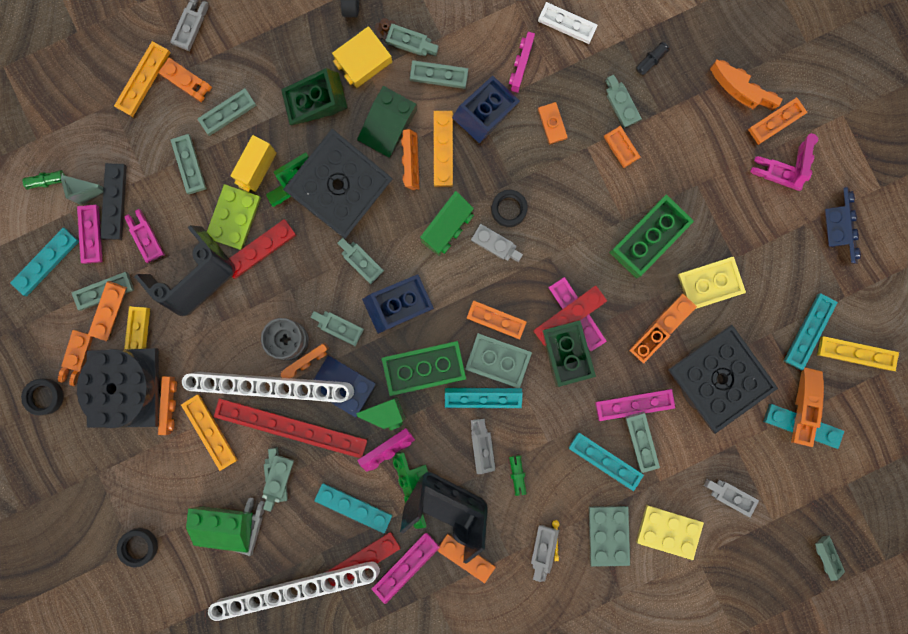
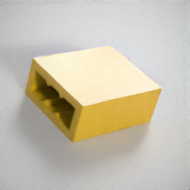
(361, 57)
(253, 164)

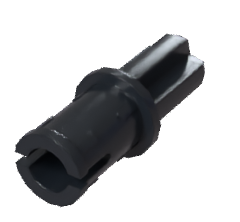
(652, 58)

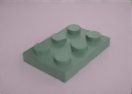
(498, 360)
(609, 536)

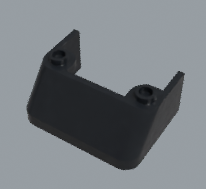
(211, 273)
(452, 506)

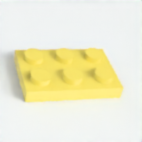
(712, 282)
(669, 532)

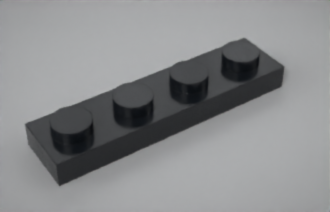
(113, 201)

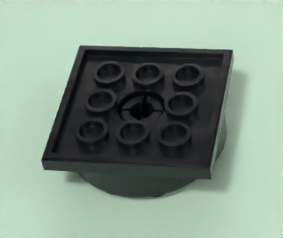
(360, 179)
(743, 381)
(136, 384)

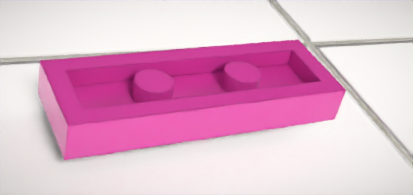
(521, 61)
(89, 234)
(386, 450)

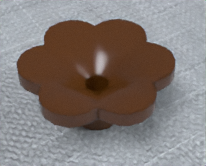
(381, 31)

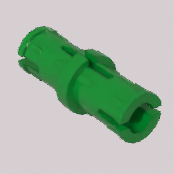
(42, 180)
(517, 475)

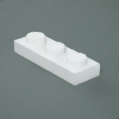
(567, 23)

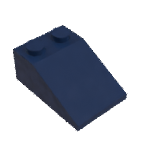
(485, 109)
(397, 303)
(338, 372)

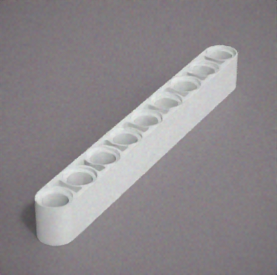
(258, 386)
(284, 591)

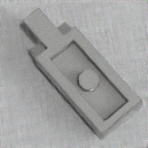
(495, 244)
(482, 447)
(732, 497)
(544, 552)

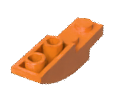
(736, 84)
(662, 327)
(810, 407)

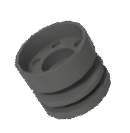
(279, 330)

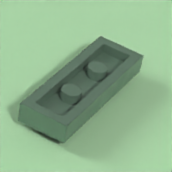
(438, 74)
(226, 112)
(188, 164)
(91, 295)
(642, 442)

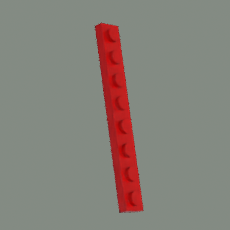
(290, 428)

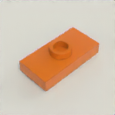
(552, 123)
(622, 146)

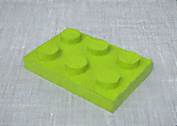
(233, 217)

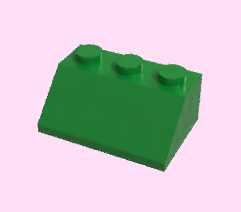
(447, 224)
(384, 415)
(219, 528)

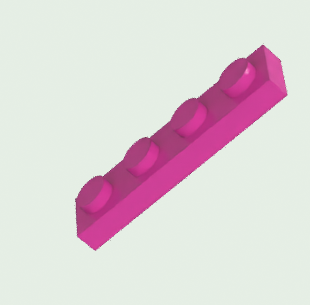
(565, 295)
(635, 404)
(405, 568)

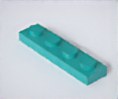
(44, 262)
(810, 331)
(483, 397)
(785, 420)
(605, 461)
(353, 507)

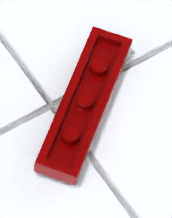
(261, 247)
(573, 312)
(373, 552)

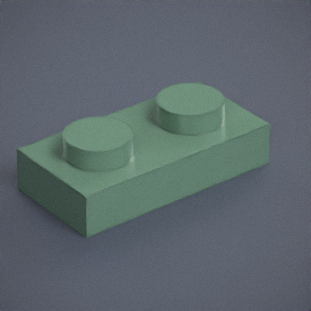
(830, 558)

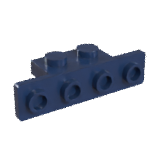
(841, 226)

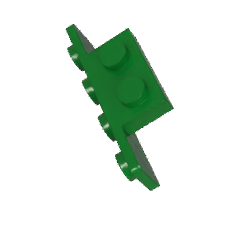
(284, 175)
(408, 480)

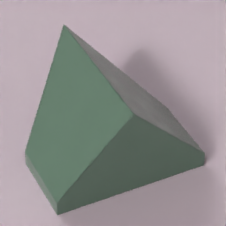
(79, 190)

